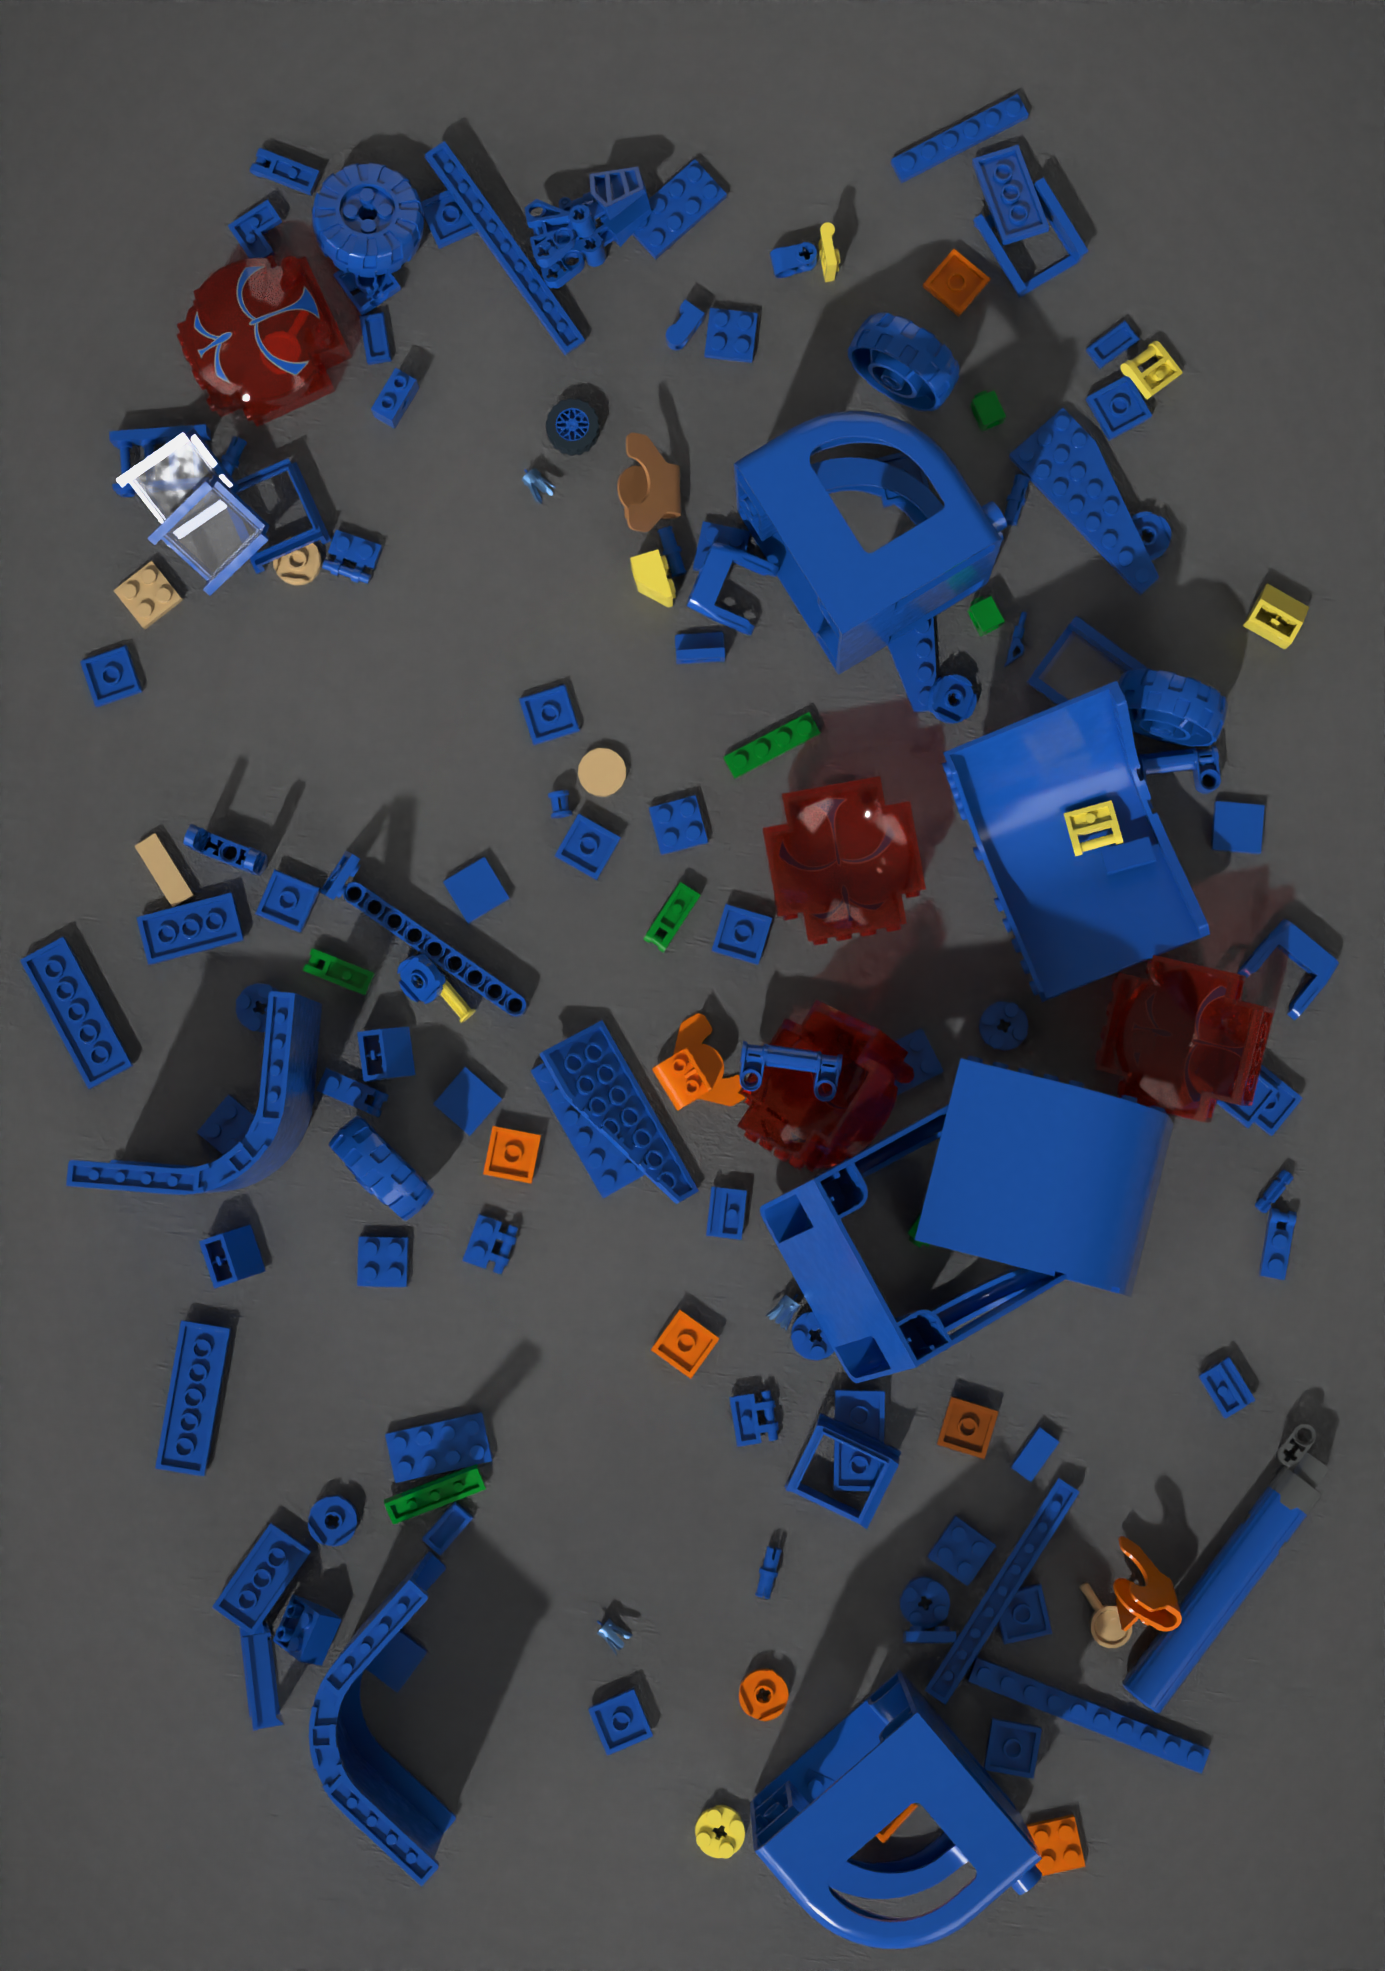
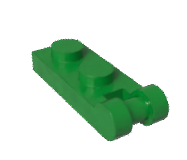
(672, 916)
(339, 972)

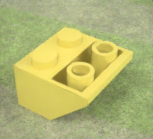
(650, 576)
(1276, 616)

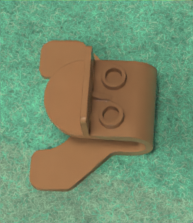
(648, 490)

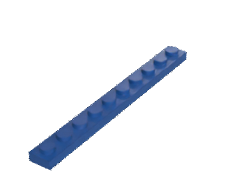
(504, 248)
(1002, 1591)
(1088, 1714)

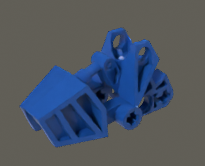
(614, 196)

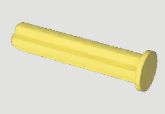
(456, 1002)

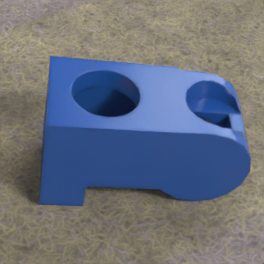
(680, 333)

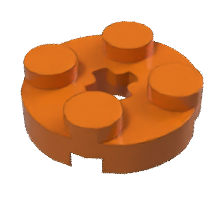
(776, 1700)

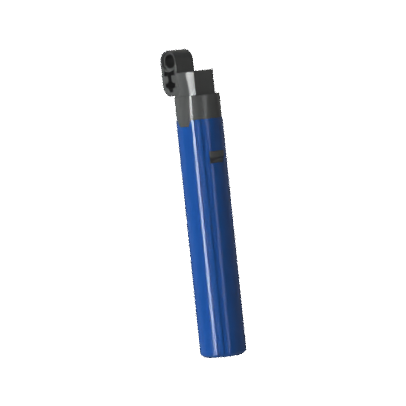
(1230, 1576)

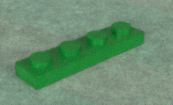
(771, 745)
(434, 1494)

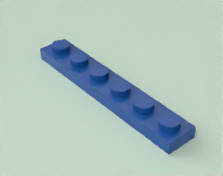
(959, 138)

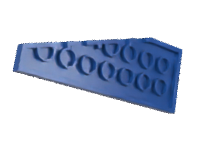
(1077, 481)
(605, 1092)

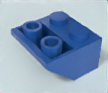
(386, 1053)
(232, 1256)
(307, 1630)

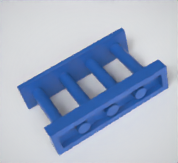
(147, 439)

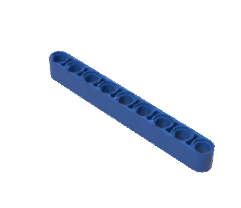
(426, 941)

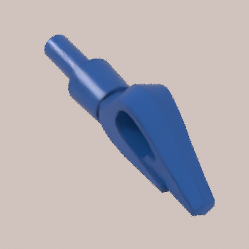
(1016, 640)

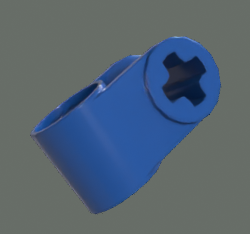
(790, 259)

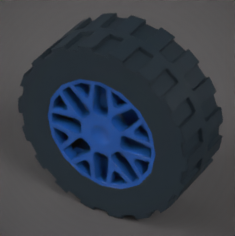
(572, 427)

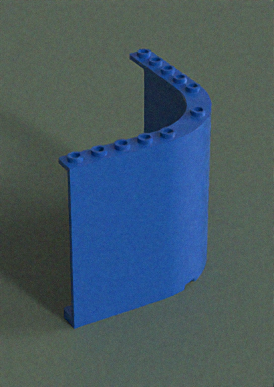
(1061, 907)
(275, 1131)
(1045, 1175)
(350, 1762)

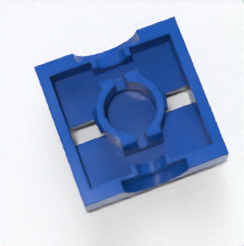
(372, 290)

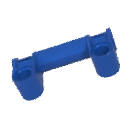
(1184, 760)
(826, 1067)

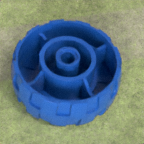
(368, 219)
(904, 361)
(1173, 707)
(381, 1168)

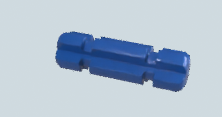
(1274, 1191)

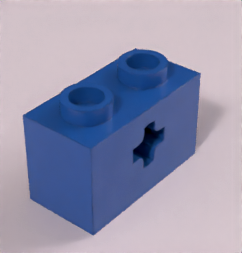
(395, 398)

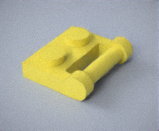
(828, 255)
(1157, 375)
(1091, 820)

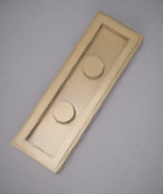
(164, 870)

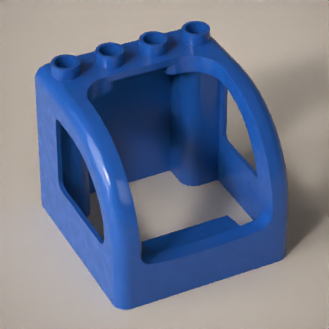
(843, 593)
(841, 1289)
(884, 1760)

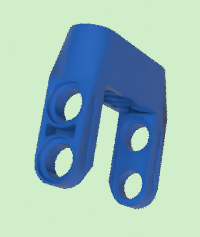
(712, 578)
(197, 838)
(1304, 953)

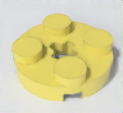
(725, 1845)

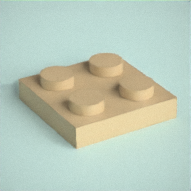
(148, 595)

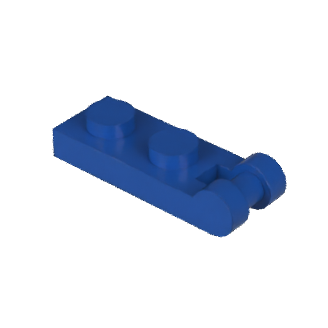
(285, 171)
(351, 1092)
(1277, 1244)

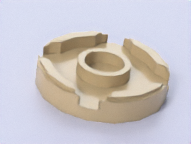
(299, 566)
(602, 772)

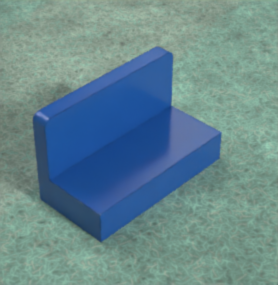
(699, 648)

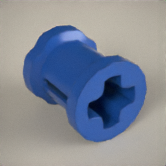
(555, 797)

